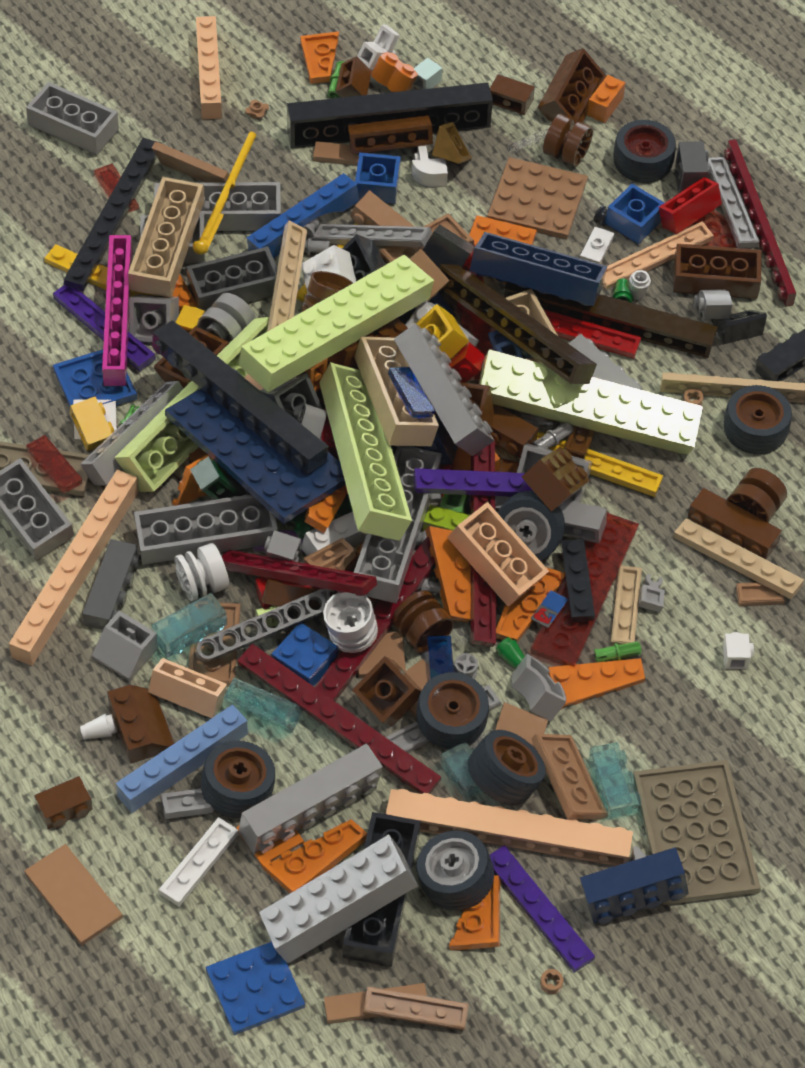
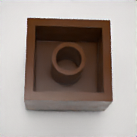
(388, 691)

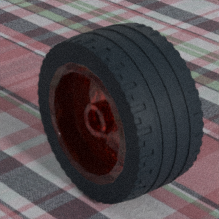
(644, 151)

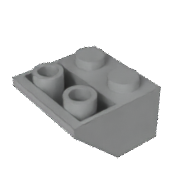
(125, 645)

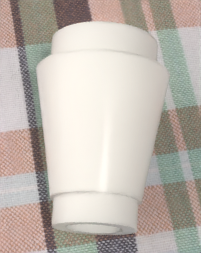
(639, 284)
(100, 727)

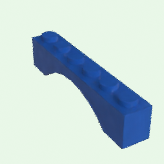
(332, 197)

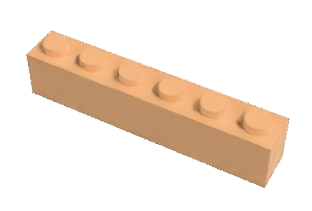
(208, 67)

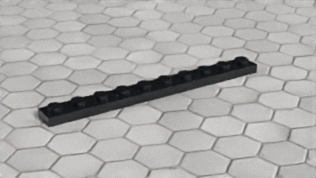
(111, 216)

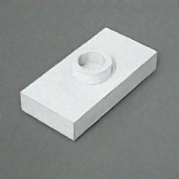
(597, 245)

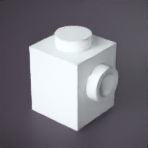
(737, 651)

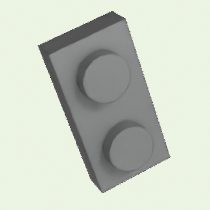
(184, 804)

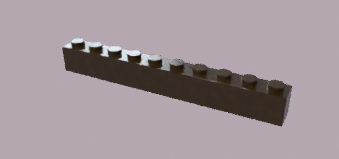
(634, 319)
(518, 326)

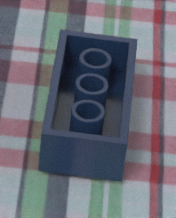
(634, 886)

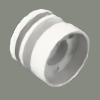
(197, 573)
(350, 622)

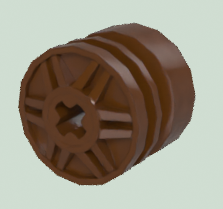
(323, 285)
(420, 618)

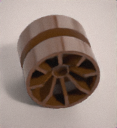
(567, 139)
(759, 493)

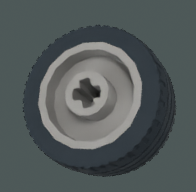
(544, 528)
(455, 870)

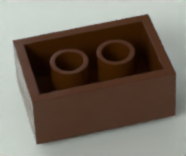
(556, 478)

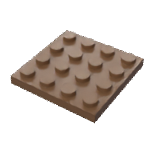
(538, 197)

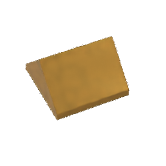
(450, 145)

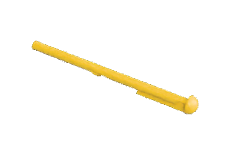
(202, 246)

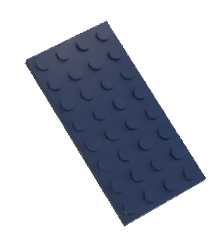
(252, 461)

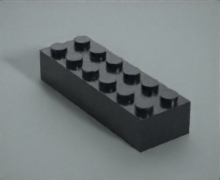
(377, 935)

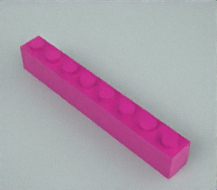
(117, 311)

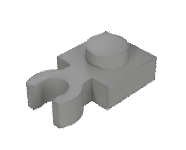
(650, 595)

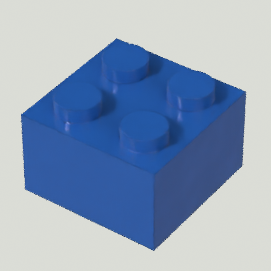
(379, 175)
(634, 213)
(306, 653)

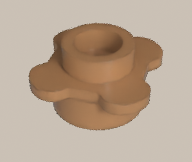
(257, 109)

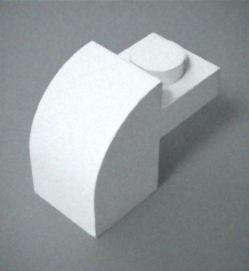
(384, 42)
(429, 171)

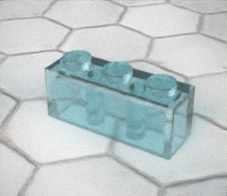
(190, 625)
(263, 704)
(614, 781)

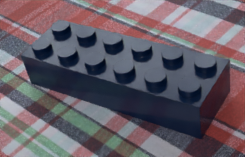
(538, 269)

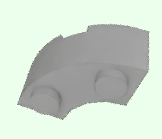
(713, 304)
(538, 688)

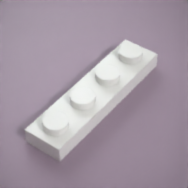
(198, 862)

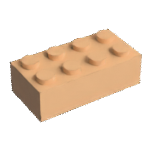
(497, 554)

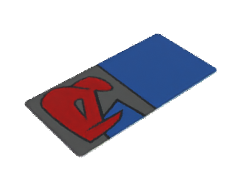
(549, 609)

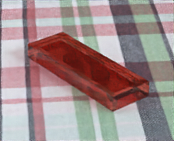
(108, 179)
(54, 464)

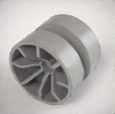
(226, 317)

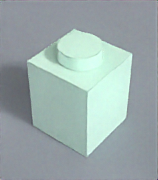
(428, 74)

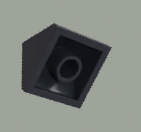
(447, 248)
(741, 326)

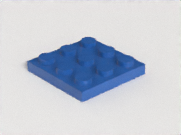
(83, 379)
(254, 988)

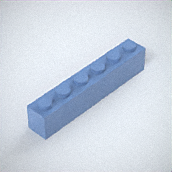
(180, 759)

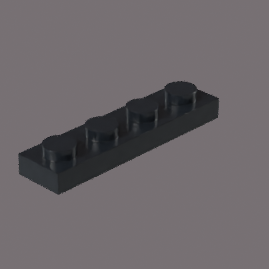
(577, 580)

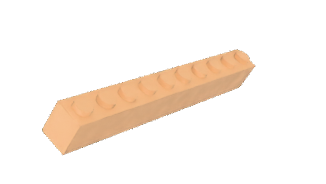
(73, 568)
(514, 828)

